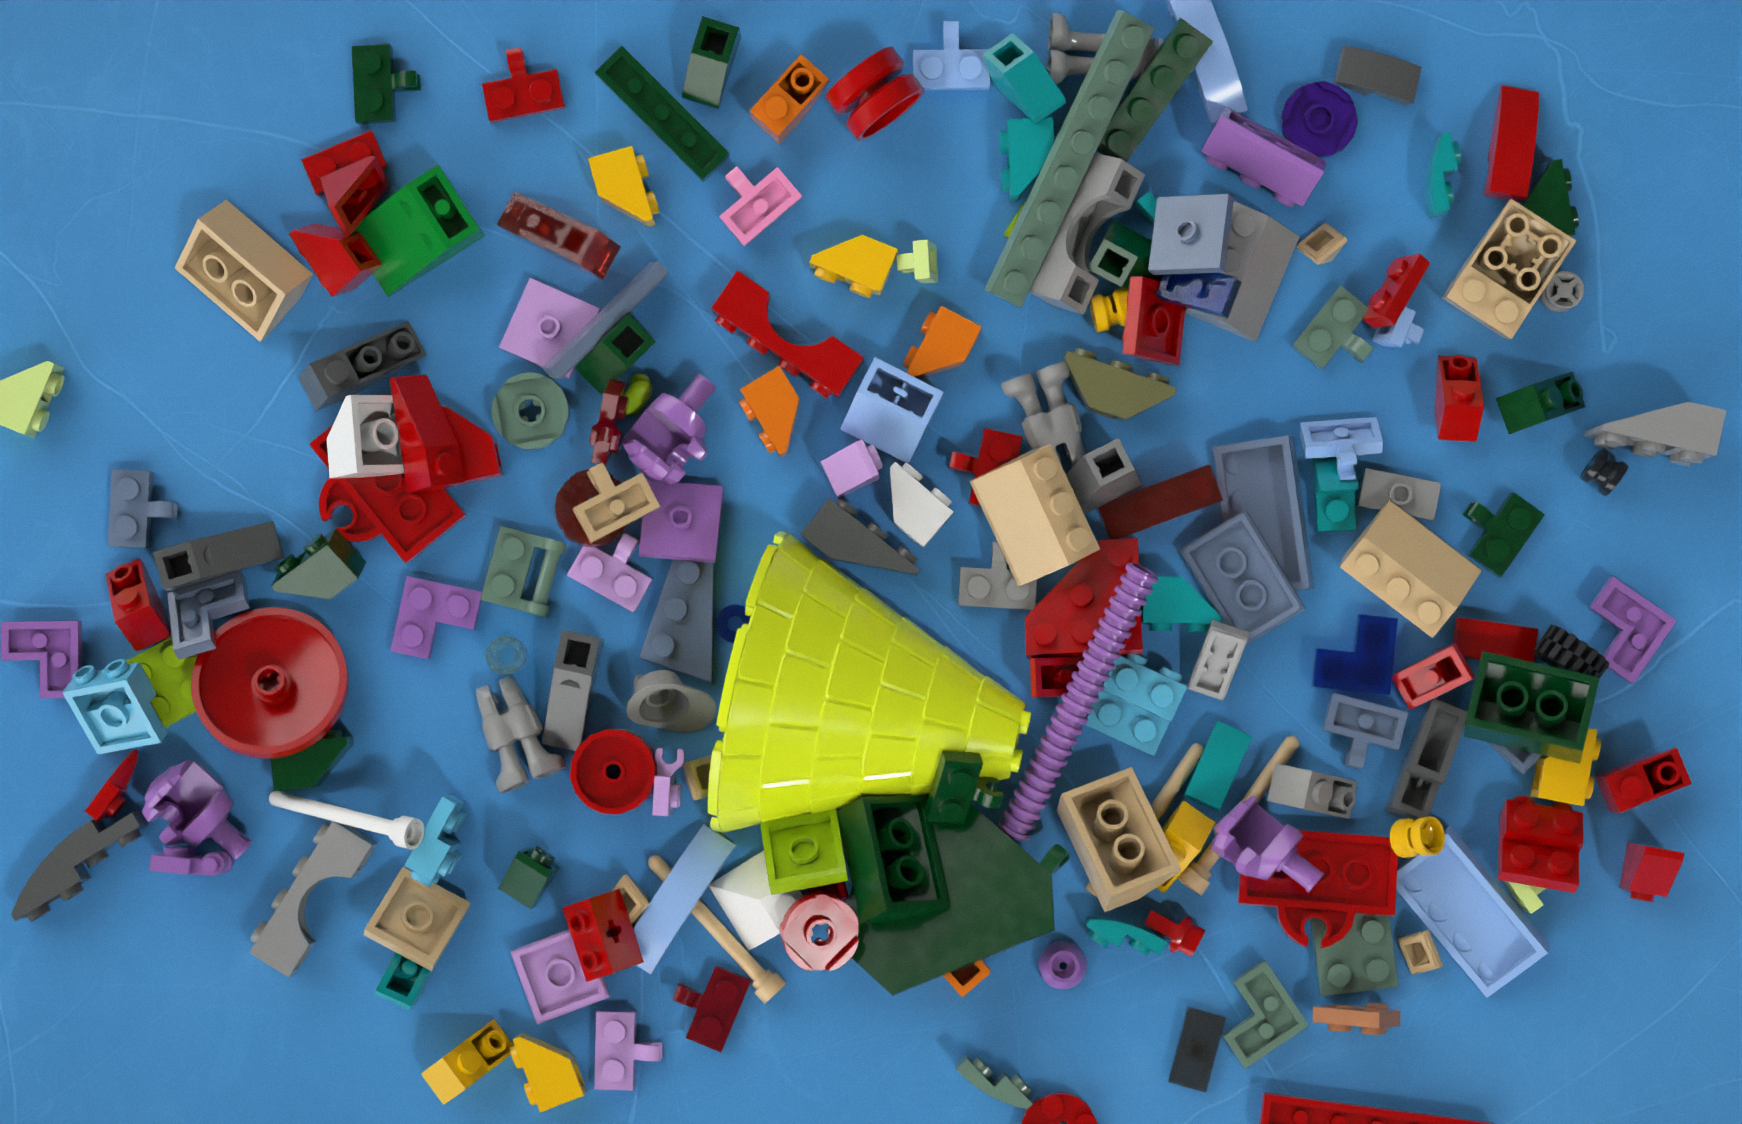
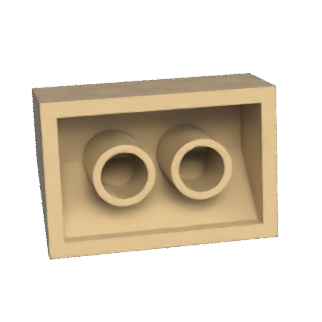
(242, 269)
(1034, 515)
(1410, 568)
(1117, 838)

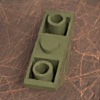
(1114, 388)

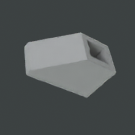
(1312, 791)

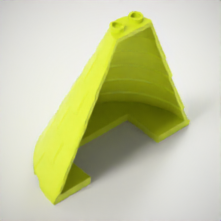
(842, 699)

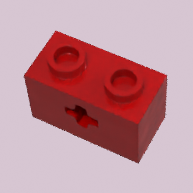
(603, 935)

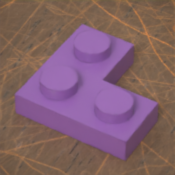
(425, 605)
(1640, 627)
(53, 643)

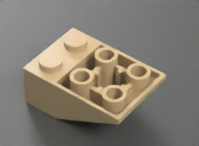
(1508, 270)

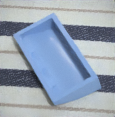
(1470, 914)

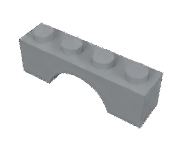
(1103, 192)
(286, 938)

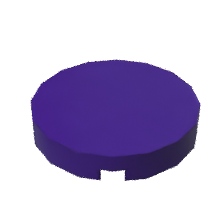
(1319, 118)

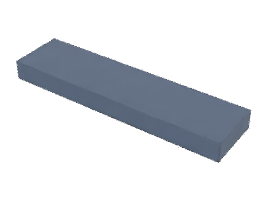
(605, 320)

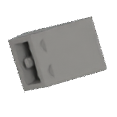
(1681, 431)

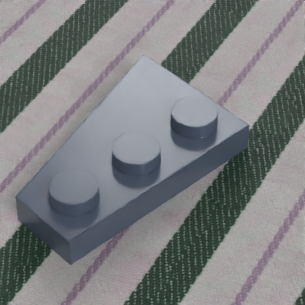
(683, 621)

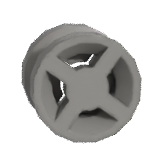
(1568, 287)

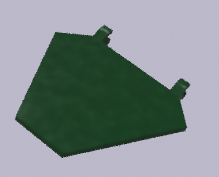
(994, 899)

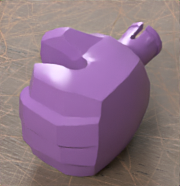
(670, 433)
(194, 807)
(1262, 845)

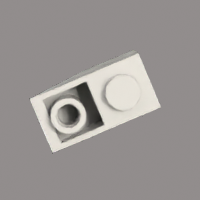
(916, 508)

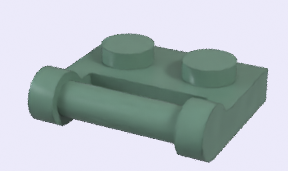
(511, 568)

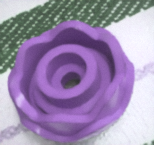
(1051, 959)

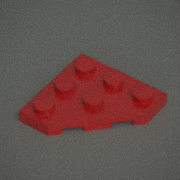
(1071, 610)

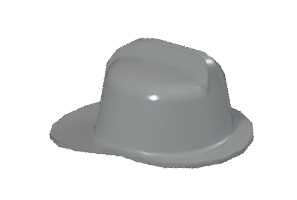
(667, 704)

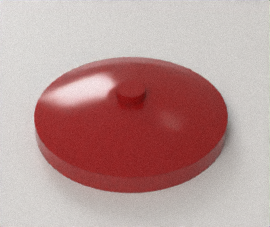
(270, 683)

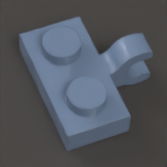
(133, 509)
(1364, 724)

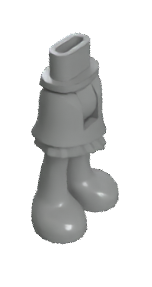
(1062, 39)

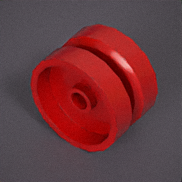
(875, 93)
(591, 777)

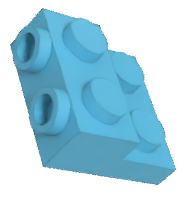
(1137, 703)
(115, 706)
(438, 851)

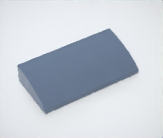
(1266, 483)

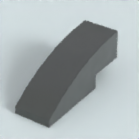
(1427, 761)

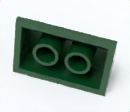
(1531, 707)
(892, 858)

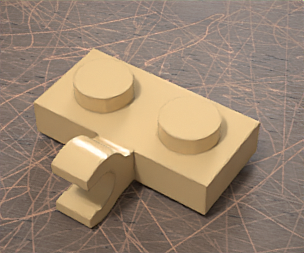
(615, 504)

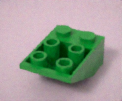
(418, 230)

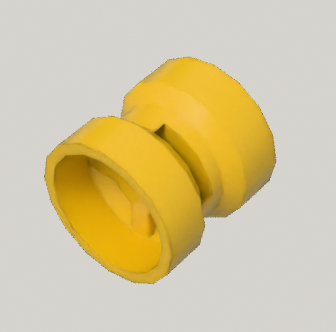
(1102, 310)
(1417, 836)

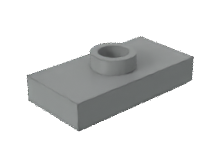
(1412, 494)
(1218, 660)

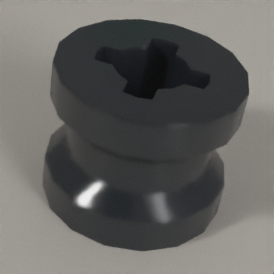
(1604, 471)

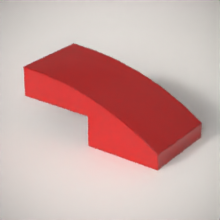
(1498, 638)

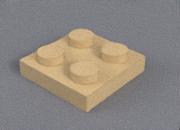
(416, 919)

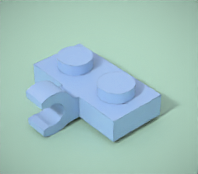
(952, 66)
(1341, 440)

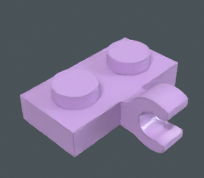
(612, 574)
(667, 792)
(618, 1050)

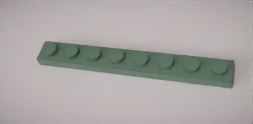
(1069, 158)

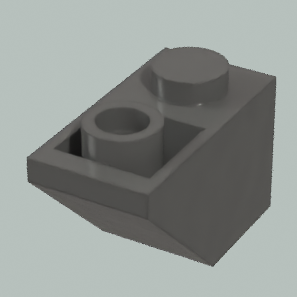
(1102, 476)

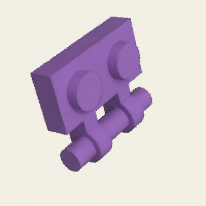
(185, 861)

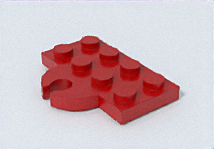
(386, 508)
(1356, 880)

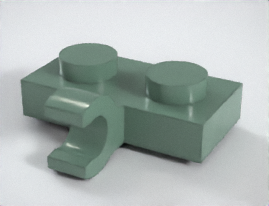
(1334, 329)

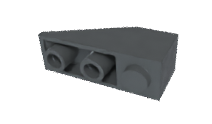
(360, 365)
(847, 540)
(217, 555)
(571, 689)

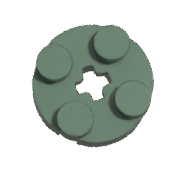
(513, 397)

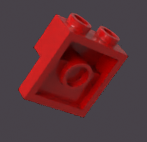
(1540, 844)

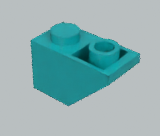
(1023, 78)
(1026, 152)
(1177, 603)

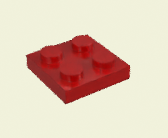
(1152, 325)

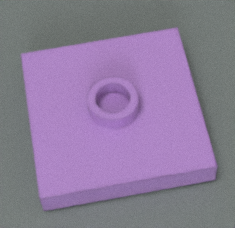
(545, 323)
(555, 977)

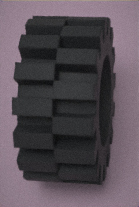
(1569, 653)

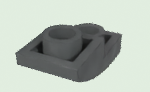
(1378, 74)

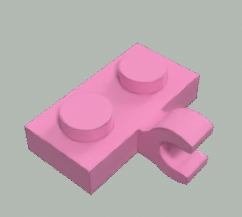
(758, 204)

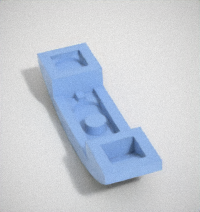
(1216, 68)
(680, 894)

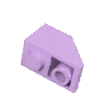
(852, 468)

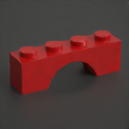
(827, 364)

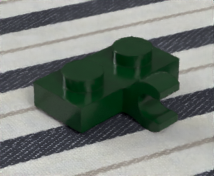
(377, 83)
(1503, 532)
(958, 784)

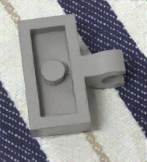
(995, 586)

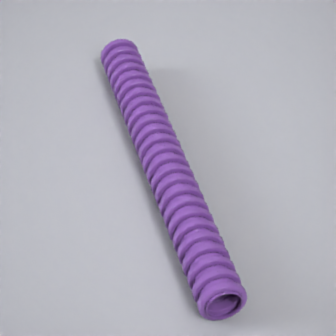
(1077, 702)

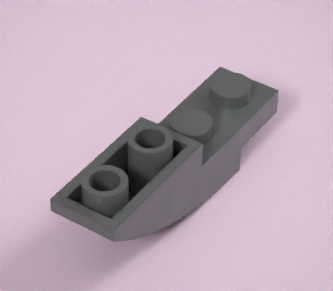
(64, 867)

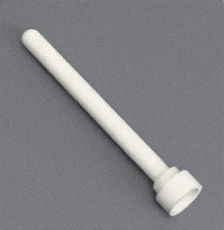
(403, 831)

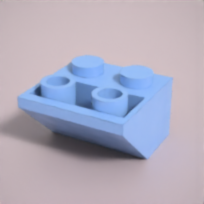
(891, 410)

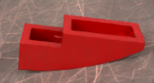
(1512, 144)

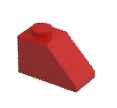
(1649, 871)

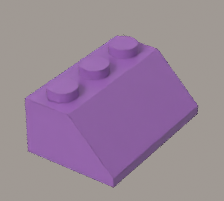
(1263, 158)

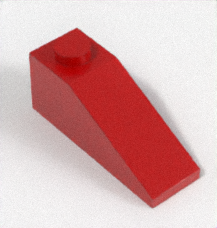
(425, 437)

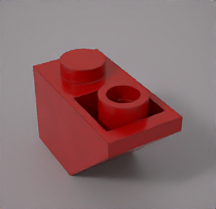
(337, 259)
(1458, 398)
(477, 449)
(137, 605)
(1642, 780)

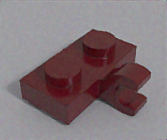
(605, 434)
(715, 1007)

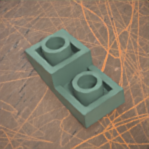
(1006, 1089)

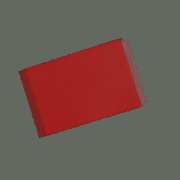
(354, 191)

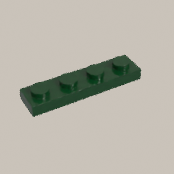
(1153, 89)
(662, 113)

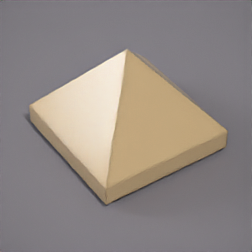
(1322, 244)
(697, 776)
(633, 897)
(1420, 952)

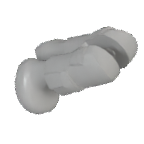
(1062, 420)
(507, 727)

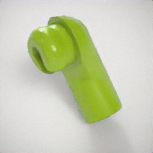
(639, 392)

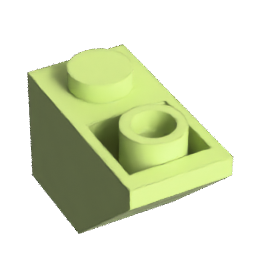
(27, 397)

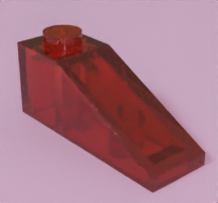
(559, 235)
(1160, 503)

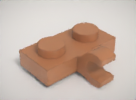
(1372, 1018)

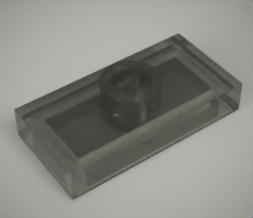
(1196, 1049)

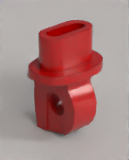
(1184, 936)

